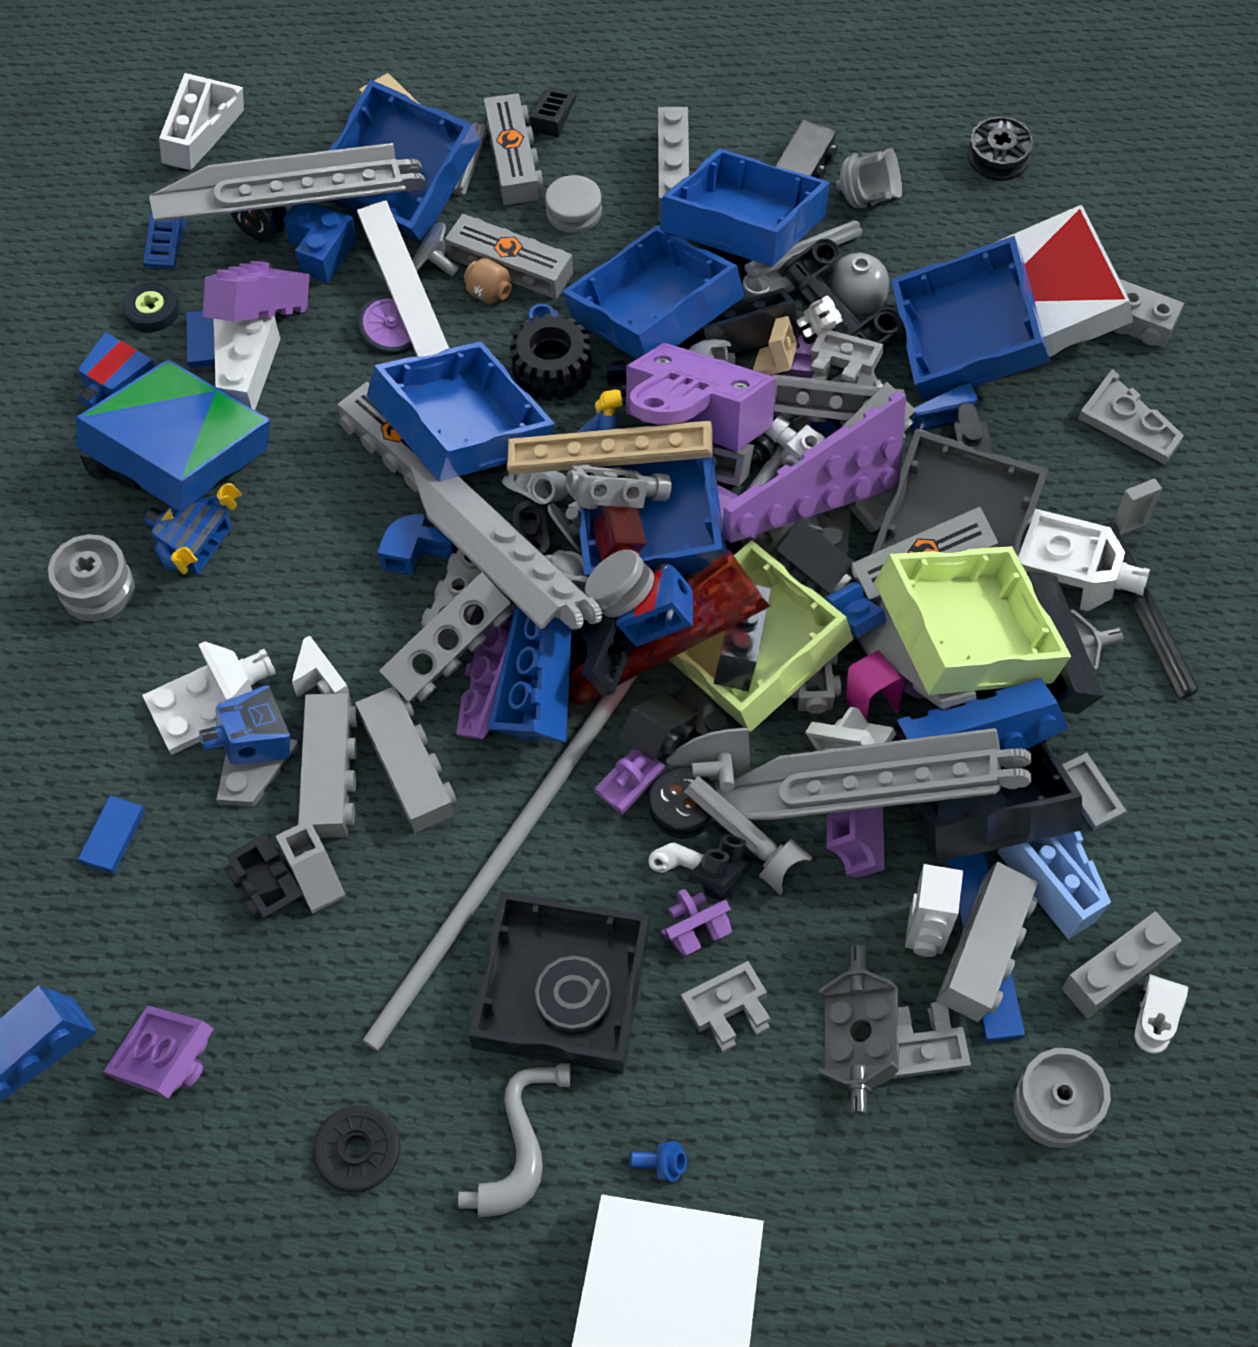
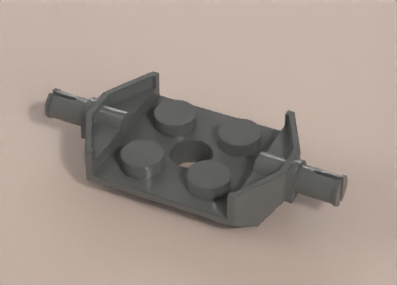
(850, 1002)

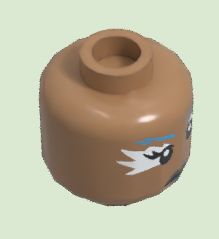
(487, 281)

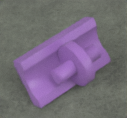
(629, 780)
(682, 932)

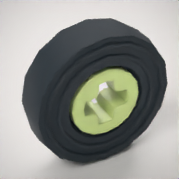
(146, 319)

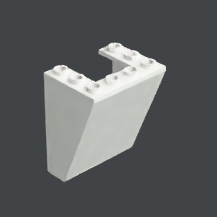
(668, 1277)

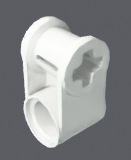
(534, 485)
(1160, 1009)

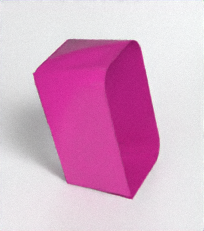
(870, 676)

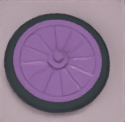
(382, 326)

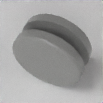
(573, 204)
(619, 583)

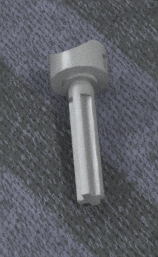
(776, 858)

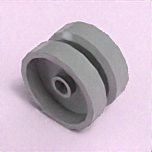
(91, 577)
(1059, 1075)

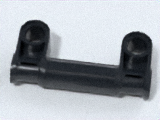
(807, 275)

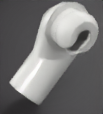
(673, 856)

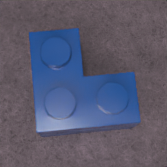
(321, 238)

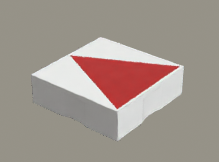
(1072, 280)

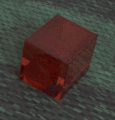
(619, 530)

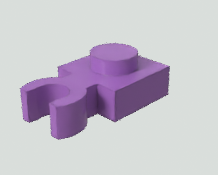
(802, 360)

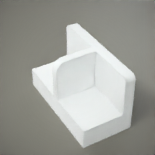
(848, 732)

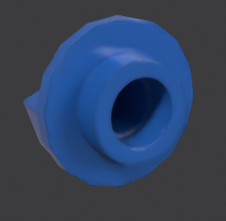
(668, 1161)

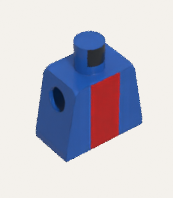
(110, 368)
(663, 611)

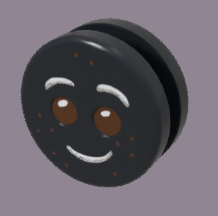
(261, 223)
(675, 811)

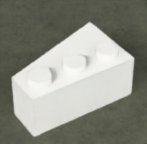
(198, 119)
(244, 356)

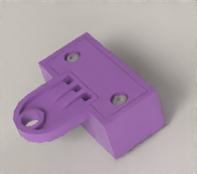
(689, 387)

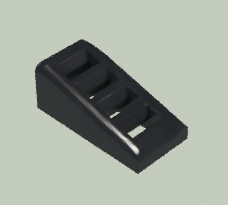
(551, 117)

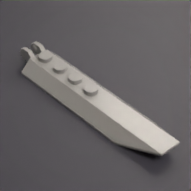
(287, 182)
(502, 552)
(879, 776)

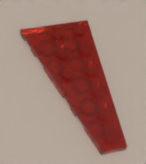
(720, 600)

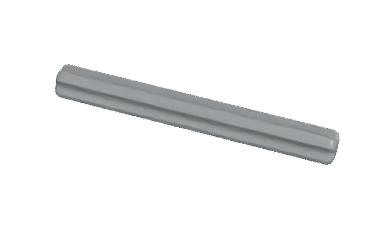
(839, 235)

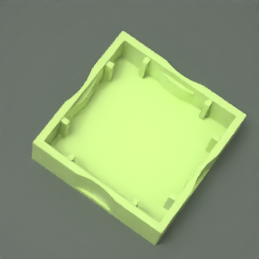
(970, 619)
(795, 643)

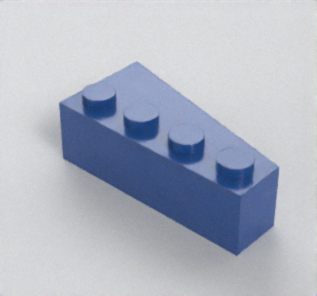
(533, 681)
(1019, 713)
(38, 1035)

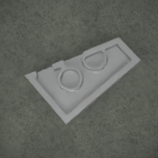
(1126, 418)

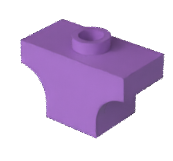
(857, 840)

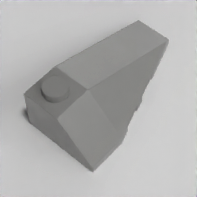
(892, 647)

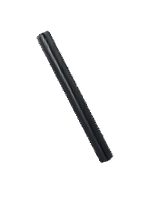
(1159, 632)

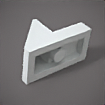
(315, 670)

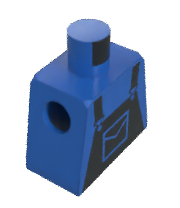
(249, 729)

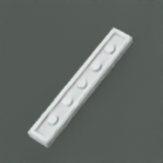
(402, 279)

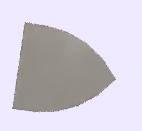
(434, 250)
(572, 530)
(716, 755)

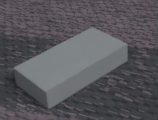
(1137, 506)
(1099, 801)

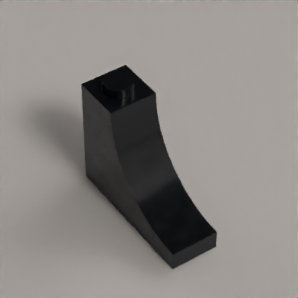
(606, 652)

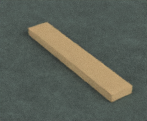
(610, 447)

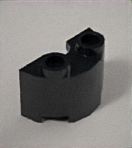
(262, 876)

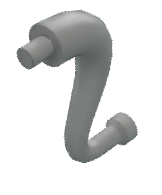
(522, 1183)

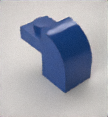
(409, 539)
(859, 611)

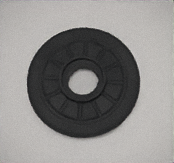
(363, 1172)

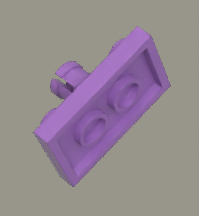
(161, 1052)

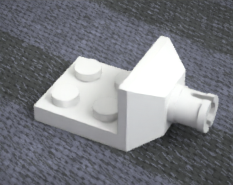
(1080, 556)
(191, 700)

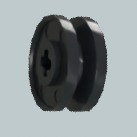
(1000, 148)

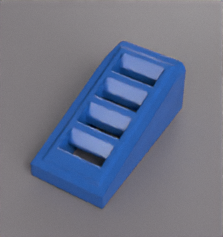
(154, 235)
(942, 409)

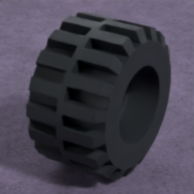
(551, 376)

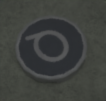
(573, 994)

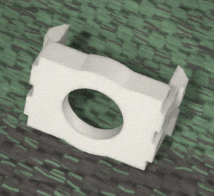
(812, 315)

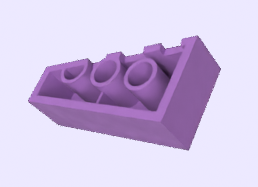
(253, 292)

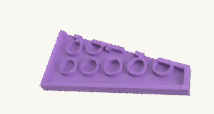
(832, 474)

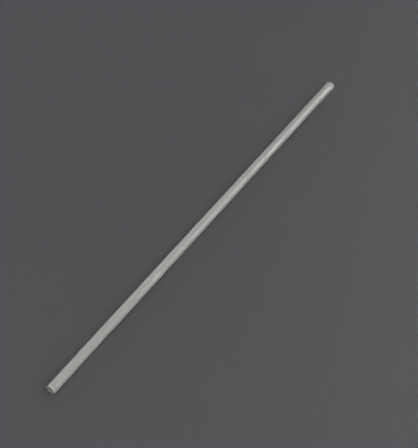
(519, 830)

